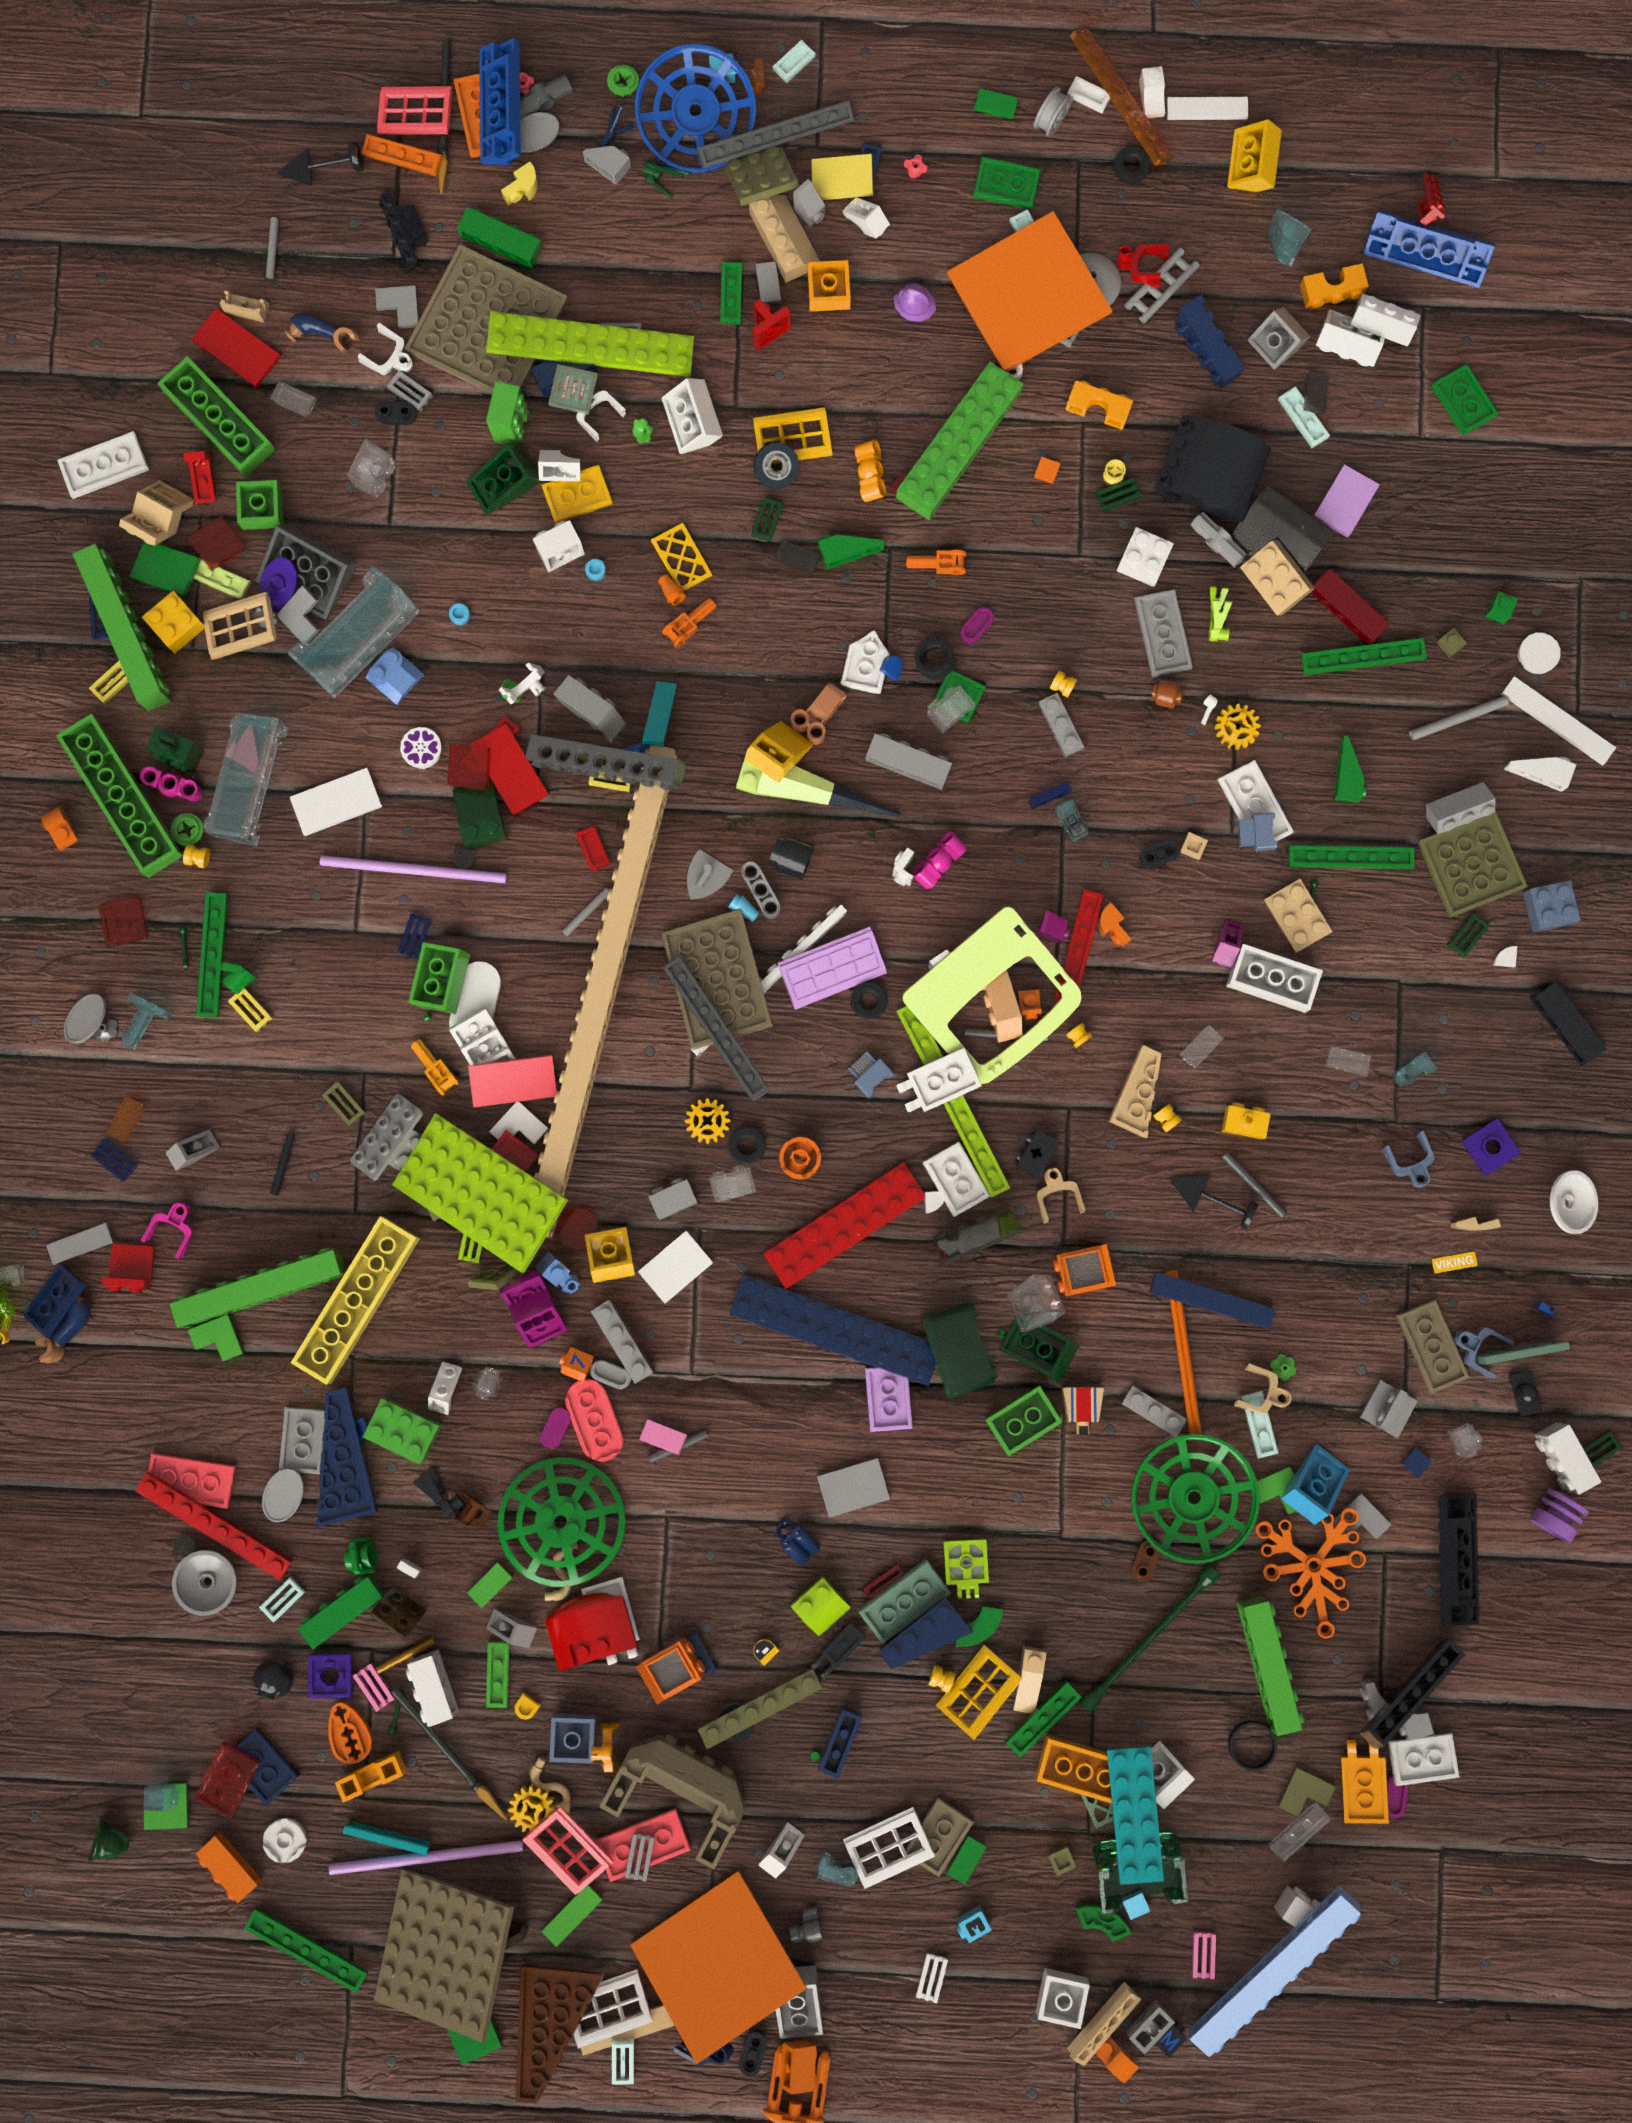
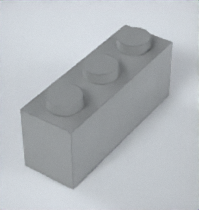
(1460, 808)

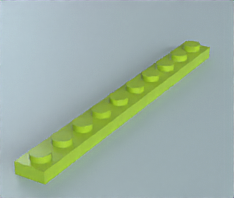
(957, 1109)

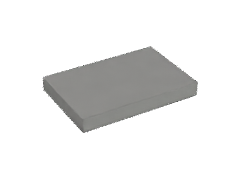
(302, 1439)
(853, 1487)

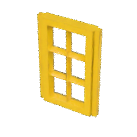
(792, 418)
(993, 1705)

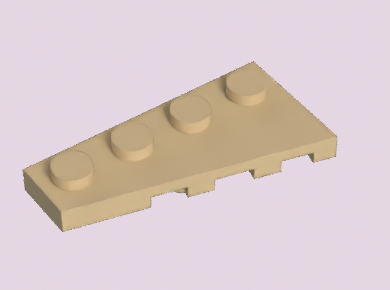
(1136, 1097)

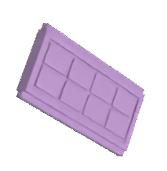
(832, 967)

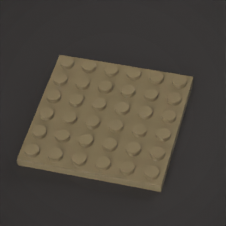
(457, 318)
(444, 1954)

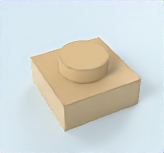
(1193, 846)

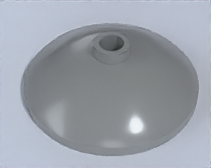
(1106, 275)
(190, 1585)

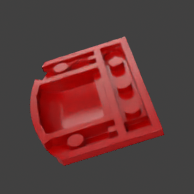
(590, 1629)

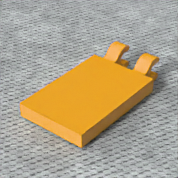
(1364, 1786)

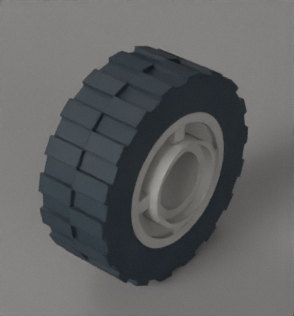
(763, 468)

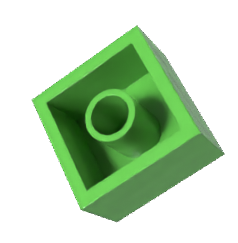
(259, 504)

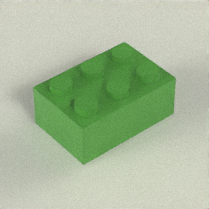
(507, 414)
(439, 978)
(1023, 1420)
(402, 1430)

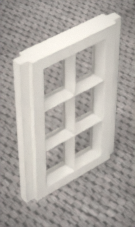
(897, 1866)
(624, 2024)

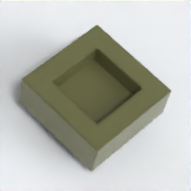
(1451, 642)
(1061, 1860)

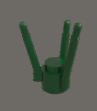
(654, 170)

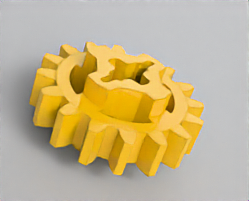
(1230, 725)
(714, 1127)
(528, 1817)

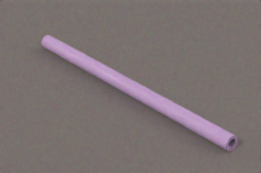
(414, 869)
(432, 1856)

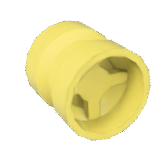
(1116, 469)

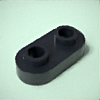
(394, 415)
(1159, 854)
(754, 2052)

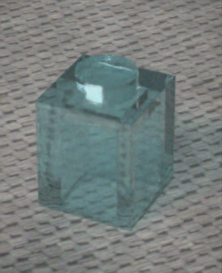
(160, 1797)

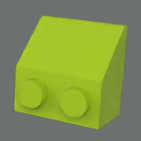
(820, 1605)

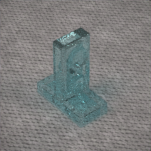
(141, 1020)

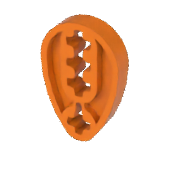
(361, 1733)

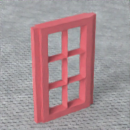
(414, 128)
(581, 1836)

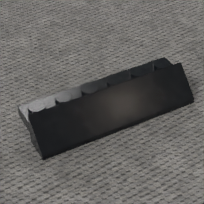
(1458, 1559)

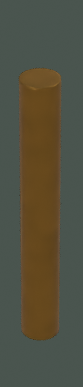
(405, 1655)

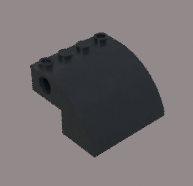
(1213, 467)

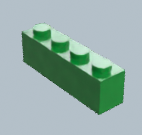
(500, 237)
(342, 1611)

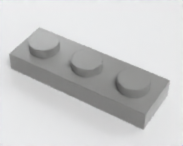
(1061, 725)
(1154, 1411)

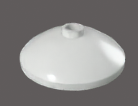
(1574, 1202)

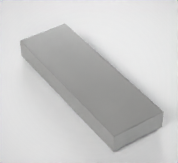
(80, 1243)

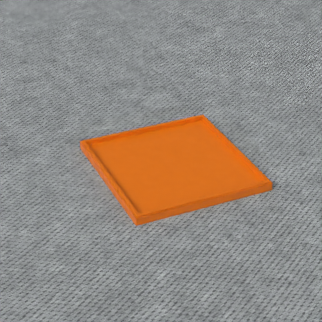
(1029, 292)
(718, 1967)

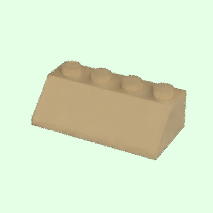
(783, 236)

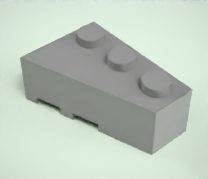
(590, 706)

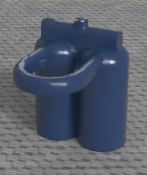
(798, 1542)

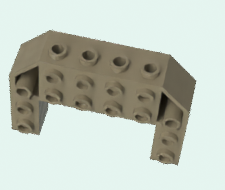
(688, 1776)

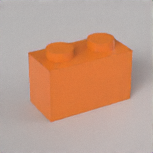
(798, 2066)

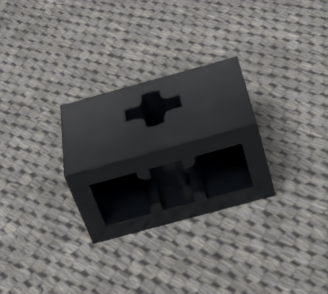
(1046, 1148)

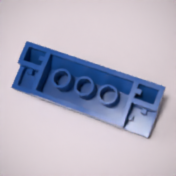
(500, 102)
(1428, 248)

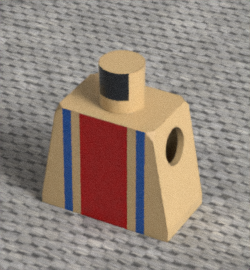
(1082, 1406)

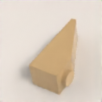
(1032, 1672)

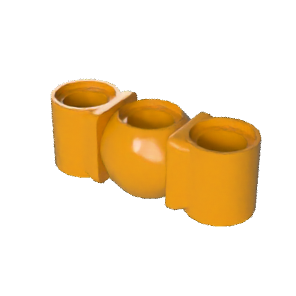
(870, 470)

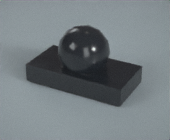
(1525, 1393)

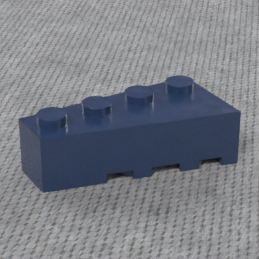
(1208, 343)
(928, 1633)

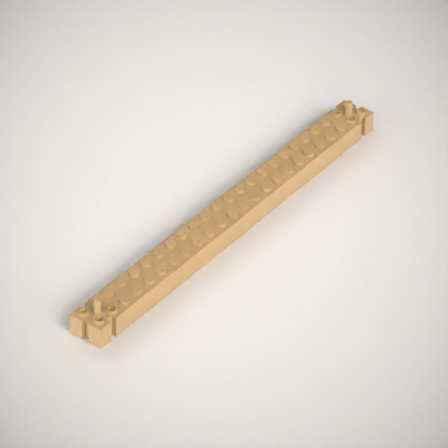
(602, 983)

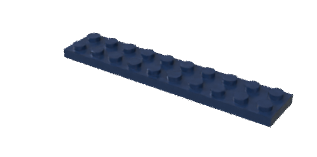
(834, 1330)

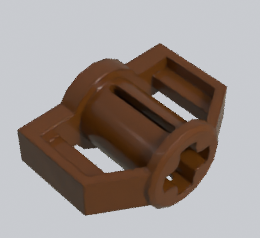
(470, 1511)

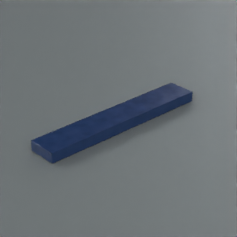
(1212, 1300)

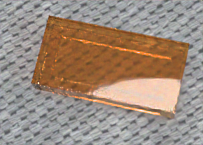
(125, 1119)

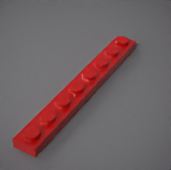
(213, 1525)

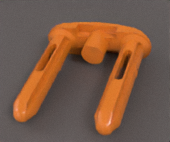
(794, 2114)

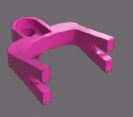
(177, 1219)

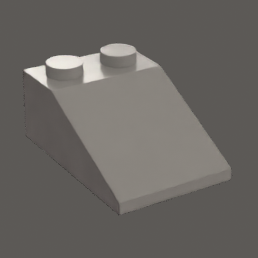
(803, 2013)

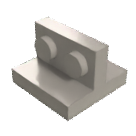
(1388, 1408)

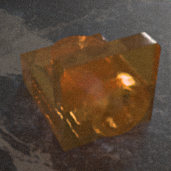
(757, 77)

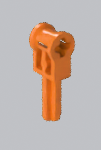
(943, 563)
(685, 626)

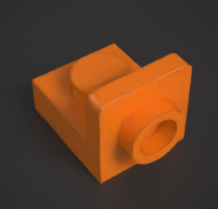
(1029, 1004)

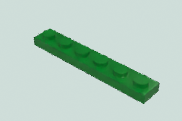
(1363, 656)
(1351, 857)
(212, 955)
(306, 1950)

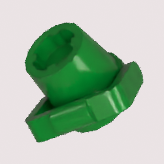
(237, 976)
(361, 1558)

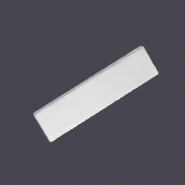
(1207, 108)

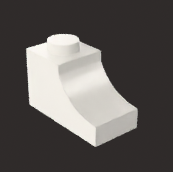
(1152, 91)
(867, 217)
(557, 467)

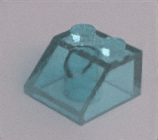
(1287, 237)

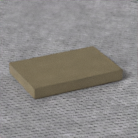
(945, 1831)

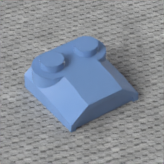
(394, 675)

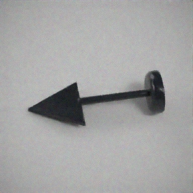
(300, 167)
(1193, 1188)

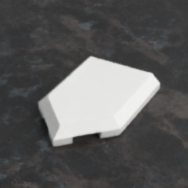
(864, 663)

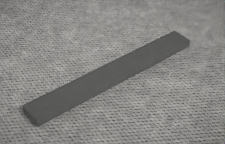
(775, 134)
(716, 1029)

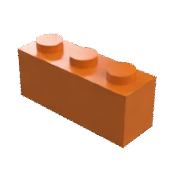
(228, 1867)

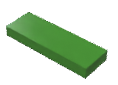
(497, 1674)
(572, 1915)

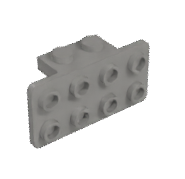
(389, 1139)

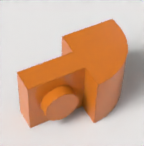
(59, 827)
(1109, 922)
(1117, 2060)

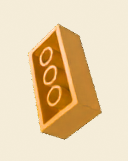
(1074, 1768)

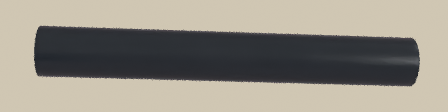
(282, 1164)

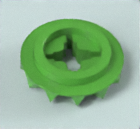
(626, 72)
(178, 827)

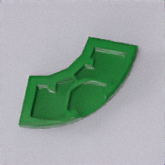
(982, 1626)
(1110, 1923)

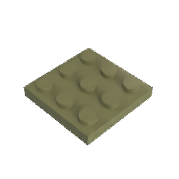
(761, 175)

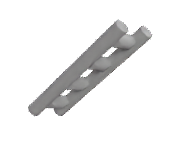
(1162, 297)

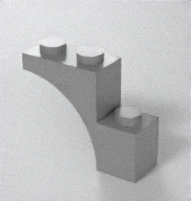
(1415, 1727)

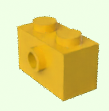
(1246, 1121)

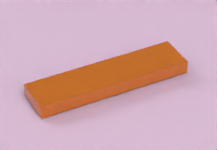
(401, 155)

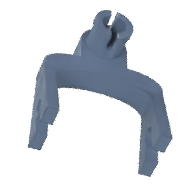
(1416, 1170)
(1472, 1344)

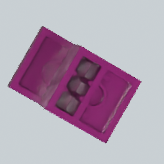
(533, 1309)

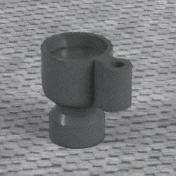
(810, 1930)

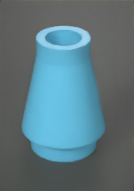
(747, 909)

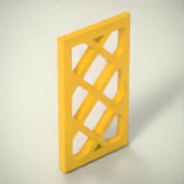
(688, 542)

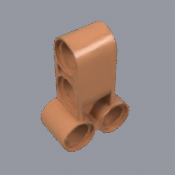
(819, 712)

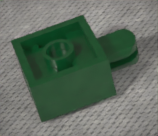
(174, 750)

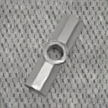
(1218, 539)

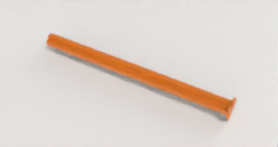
(1185, 1363)

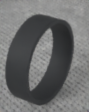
(1274, 1745)

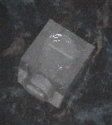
(1465, 1440)

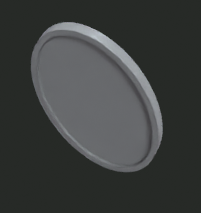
(538, 131)
(84, 1018)
(283, 1495)

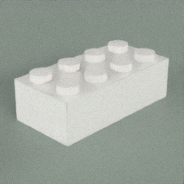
(1274, 978)

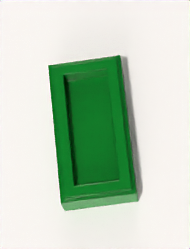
(996, 103)
(966, 1859)

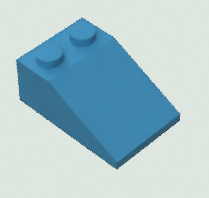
(1316, 1485)

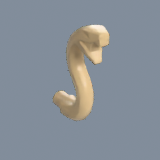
(562, 1593)
(535, 1772)

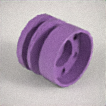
(1559, 1515)

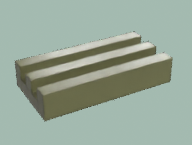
(355, 1117)

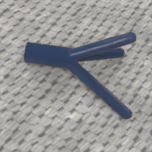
(612, 124)

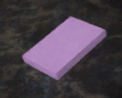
(1346, 501)
(887, 1400)

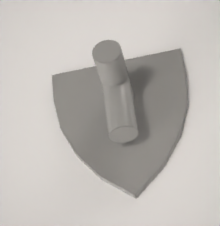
(706, 875)

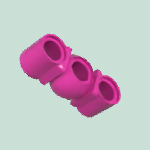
(179, 789)
(939, 860)

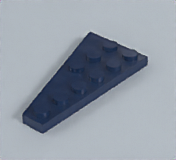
(344, 1473)

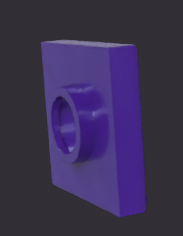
(1477, 1142)
(321, 1688)

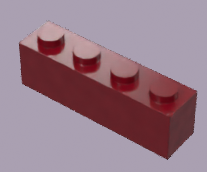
(1349, 607)

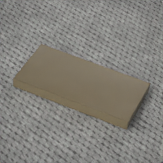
(1432, 1346)

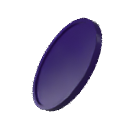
(279, 581)

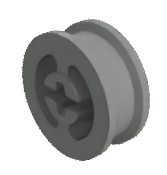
(1053, 111)

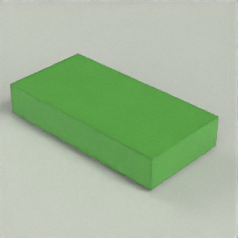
(489, 1584)

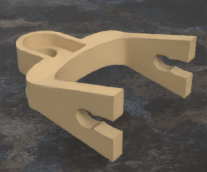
(1054, 1186)
(1272, 1395)

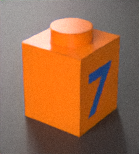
(576, 1364)

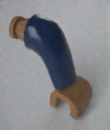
(308, 324)
(75, 1321)

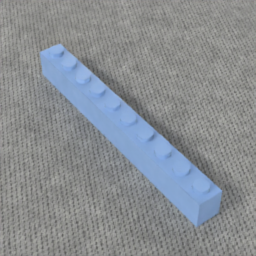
(1275, 1971)

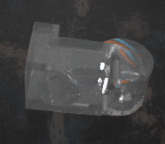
(13, 1274)

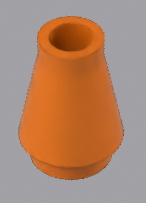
(672, 591)

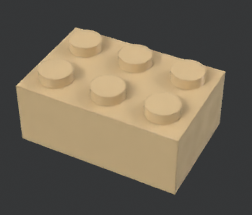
(1277, 577)

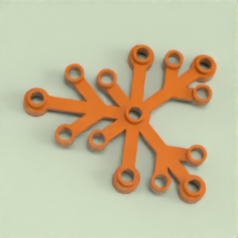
(1317, 1590)

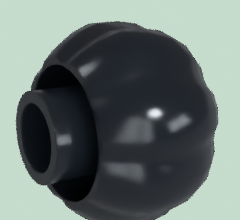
(273, 1678)

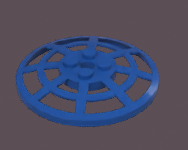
(689, 96)

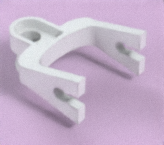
(395, 359)
(597, 398)
(530, 682)

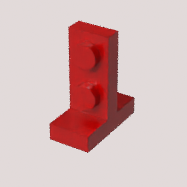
(201, 476)

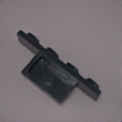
(405, 228)

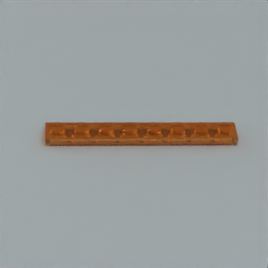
(1121, 96)

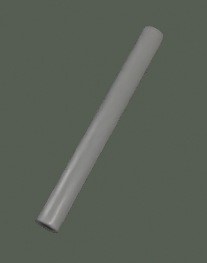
(1458, 718)

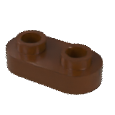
(1145, 1561)

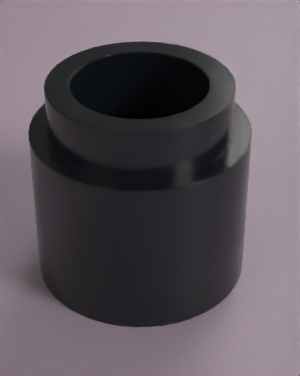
(791, 856)

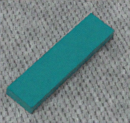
(659, 713)
(387, 1837)

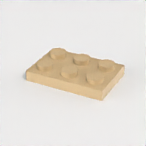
(1297, 916)

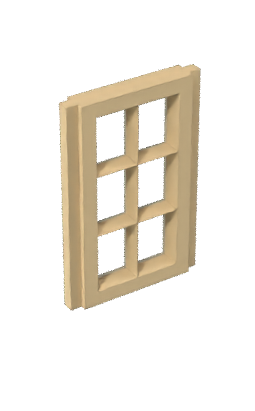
(233, 608)

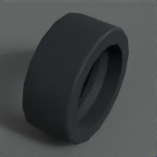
(930, 644)

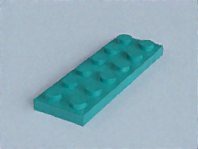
(1135, 1815)

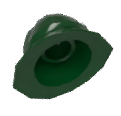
(108, 1842)

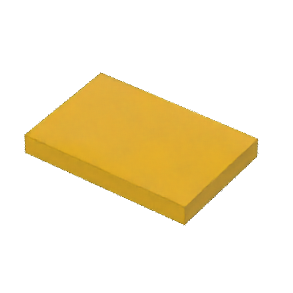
(577, 498)

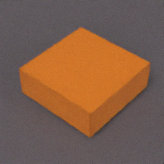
(1047, 470)

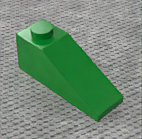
(843, 549)
(1349, 777)

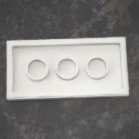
(103, 465)
(1251, 795)
(335, 802)

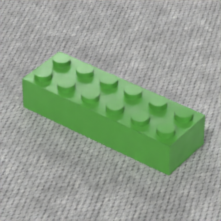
(216, 416)
(1269, 1665)

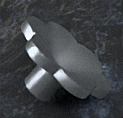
(109, 1029)

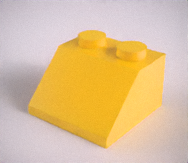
(609, 1255)

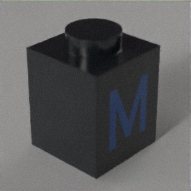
(1172, 2039)

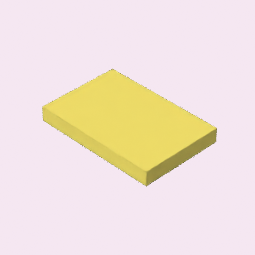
(843, 176)

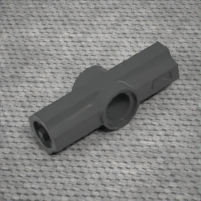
(543, 96)

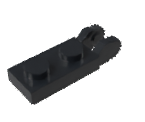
(839, 1648)

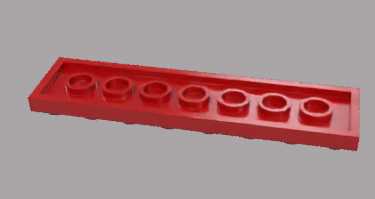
(844, 1225)

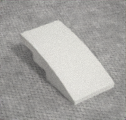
(481, 1039)

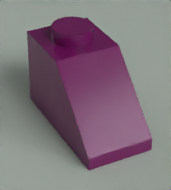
(1053, 928)
(1228, 943)

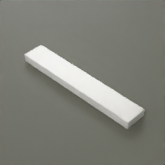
(1558, 721)

